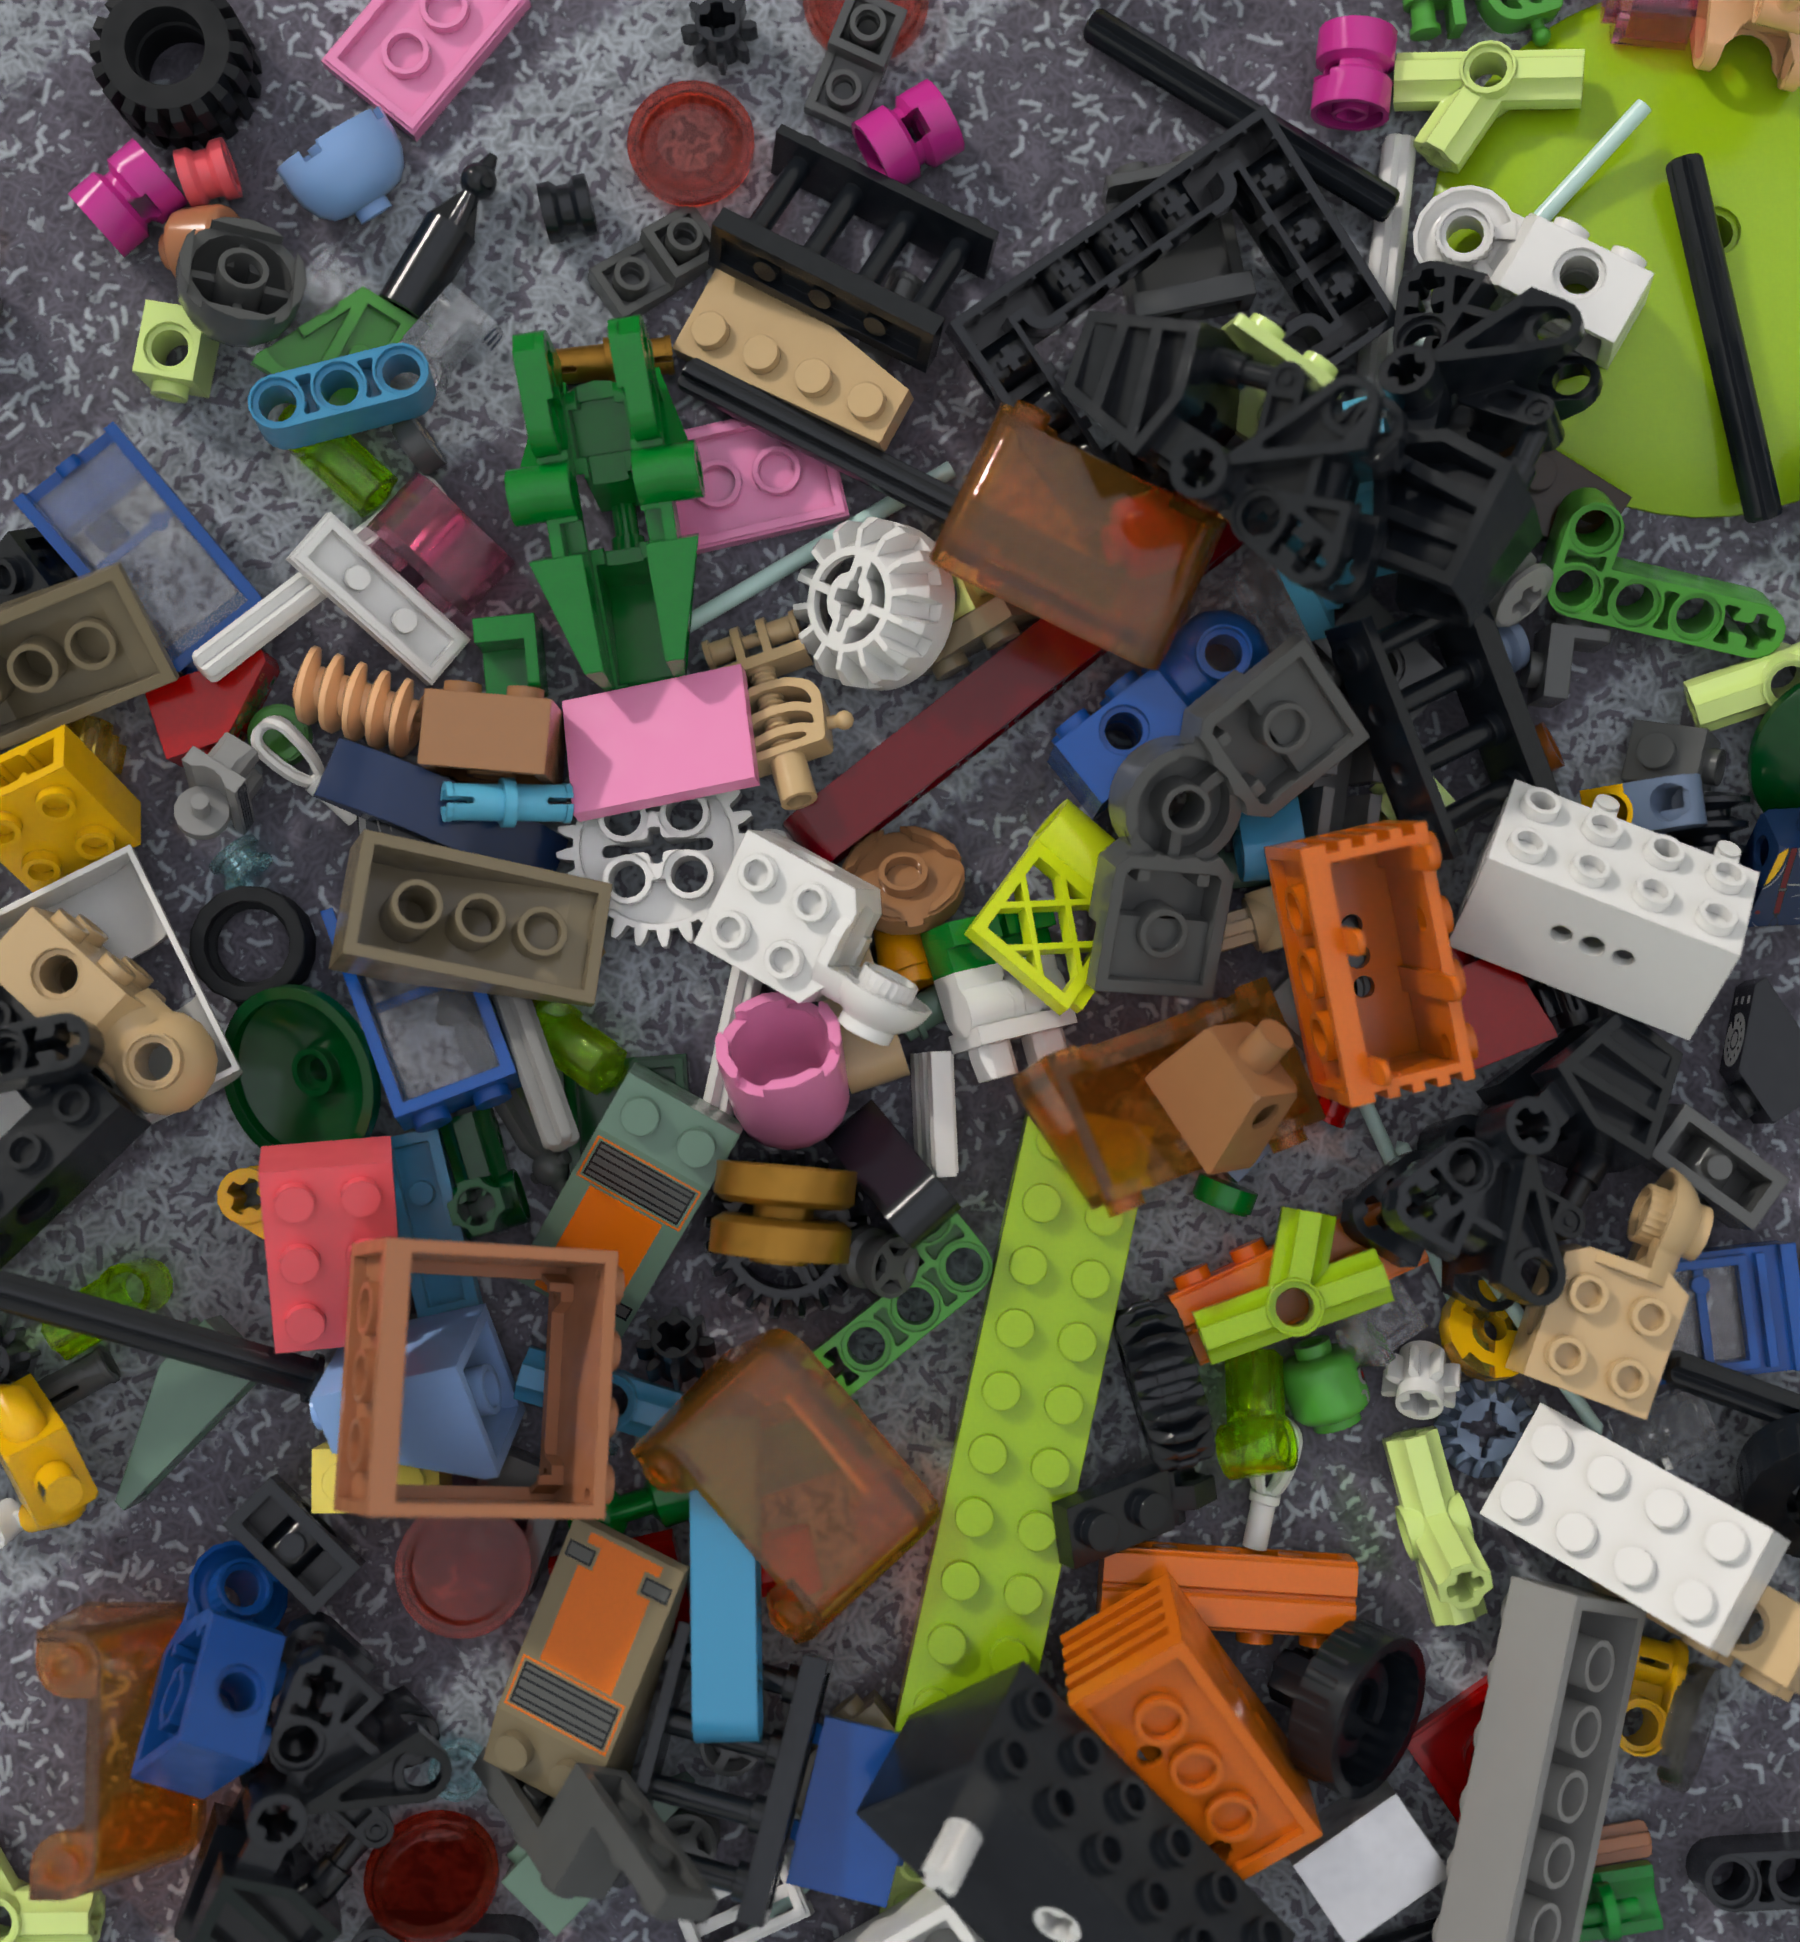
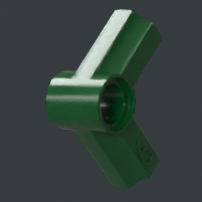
(487, 1190)

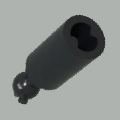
(440, 243)

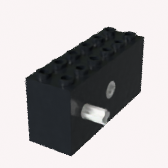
(1047, 1829)

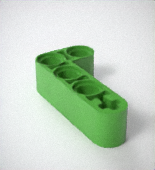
(1663, 588)
(885, 1317)

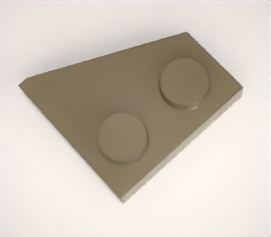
(981, 629)

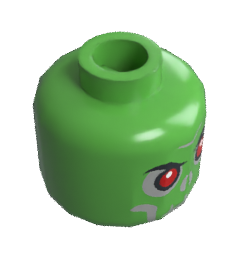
(1324, 1385)

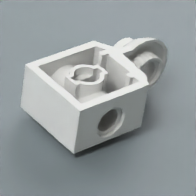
(1540, 255)
(806, 933)

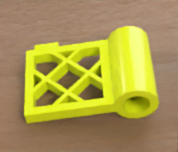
(1067, 853)

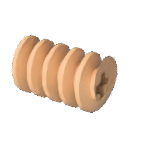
(357, 705)

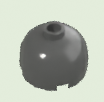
(239, 282)

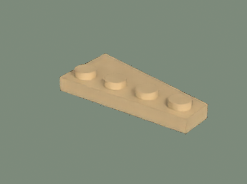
(793, 359)

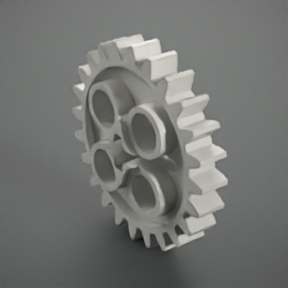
(660, 904)

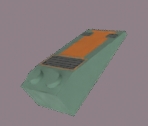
(640, 1181)

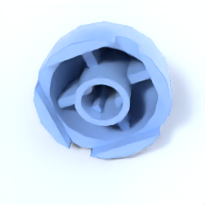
(348, 169)

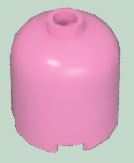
(784, 1070)

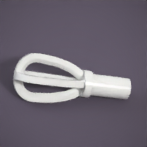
(287, 771)
(1264, 1502)

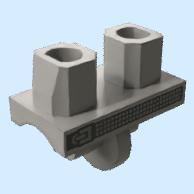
(218, 789)

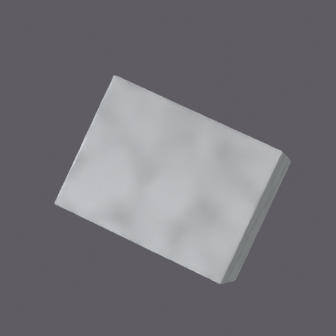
(1367, 1862)

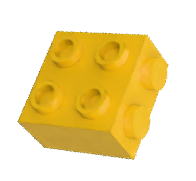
(61, 809)

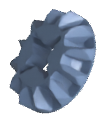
(1472, 1401)

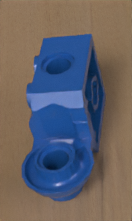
(1149, 704)
(216, 1678)

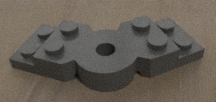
(1239, 749)

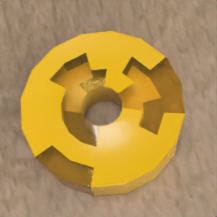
(1468, 1344)

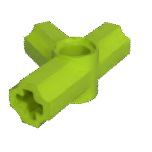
(1299, 1262)

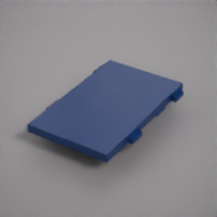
(832, 1844)

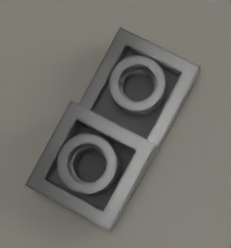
(855, 61)
(656, 267)

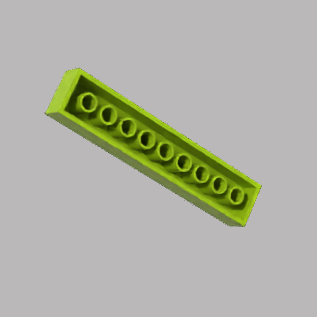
(1018, 1432)

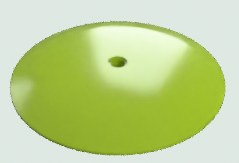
(1658, 409)

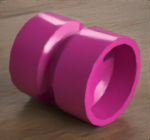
(1355, 64)
(888, 144)
(128, 197)

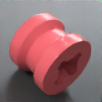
(207, 173)

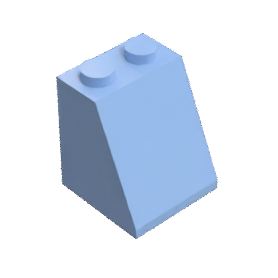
(454, 1396)

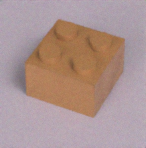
(492, 735)

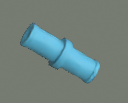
(506, 802)

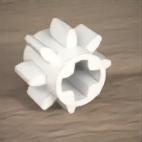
(1421, 1380)

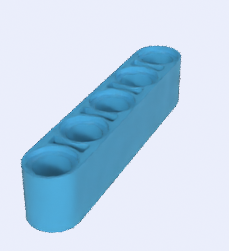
(724, 1631)

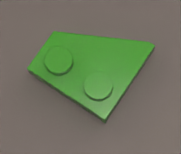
(349, 327)

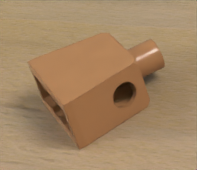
(1227, 1092)

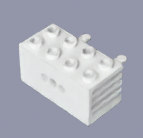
(1606, 908)

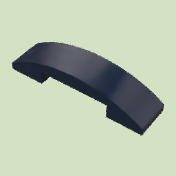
(409, 800)

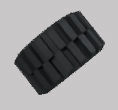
(196, 106)

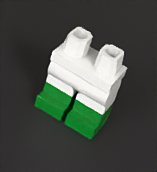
(988, 1004)

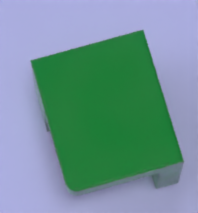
(511, 651)

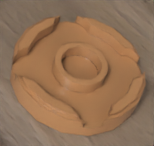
(916, 875)

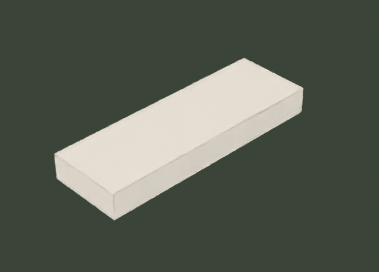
(378, 598)

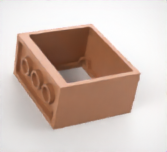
(577, 1380)

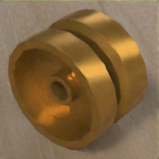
(783, 1211)

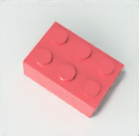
(313, 1210)

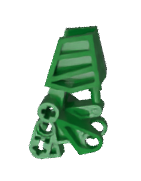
(628, 605)

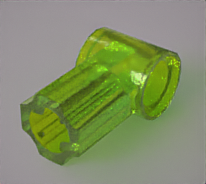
(347, 470)
(579, 1048)
(112, 1287)
(1257, 1432)

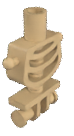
(784, 727)

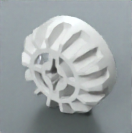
(885, 611)

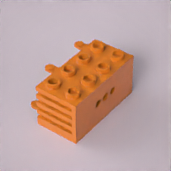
(1413, 1016)
(1164, 1685)

